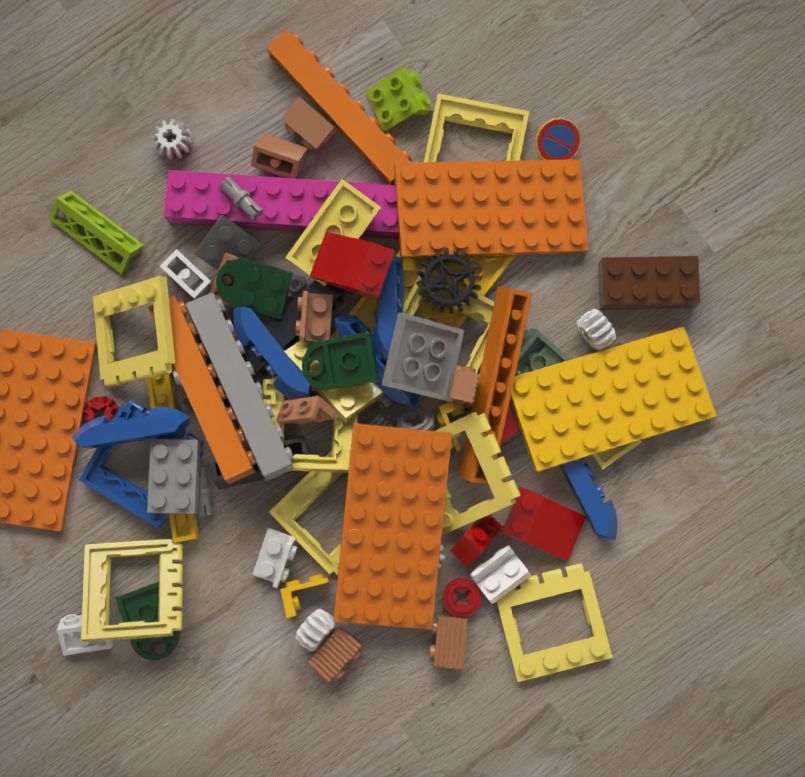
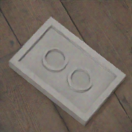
(174, 476)

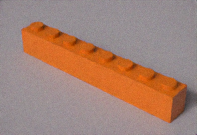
(337, 105)
(497, 371)
(207, 398)

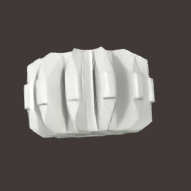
(168, 131)
(596, 329)
(315, 630)

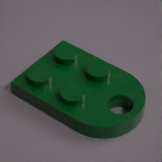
(255, 286)
(343, 362)
(144, 606)

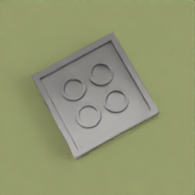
(423, 357)

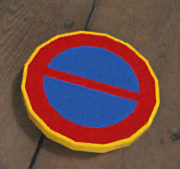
(558, 139)

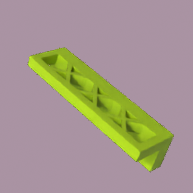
(95, 226)

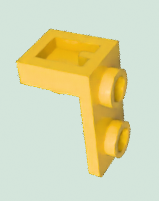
(442, 417)
(292, 602)

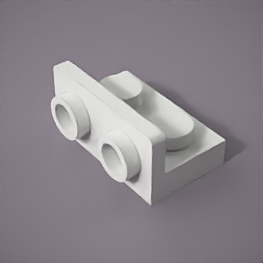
(274, 557)
(500, 574)
(70, 637)

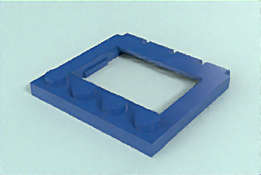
(117, 487)

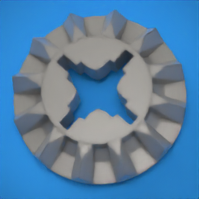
(413, 416)

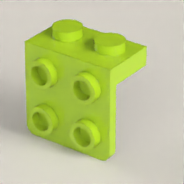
(399, 98)

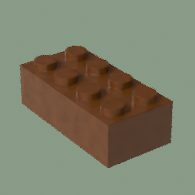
(649, 282)

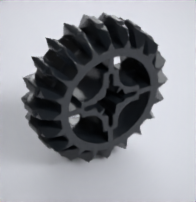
(459, 277)

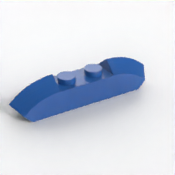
(389, 305)
(352, 325)
(252, 331)
(159, 423)
(600, 515)

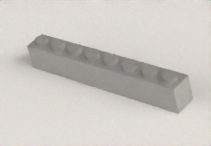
(239, 386)

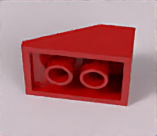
(353, 265)
(543, 524)

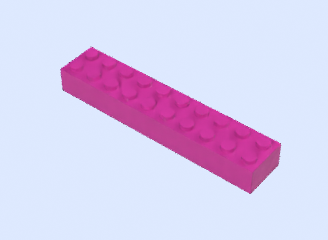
(286, 202)

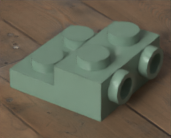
(537, 352)

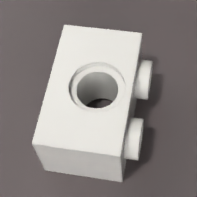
(186, 275)

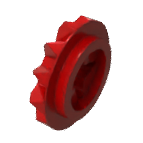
(99, 403)
(473, 597)

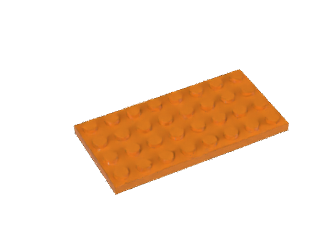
(490, 208)
(40, 410)
(392, 526)

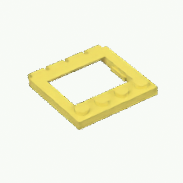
(477, 115)
(480, 310)
(142, 366)
(340, 443)
(494, 470)
(296, 503)
(97, 590)
(562, 656)

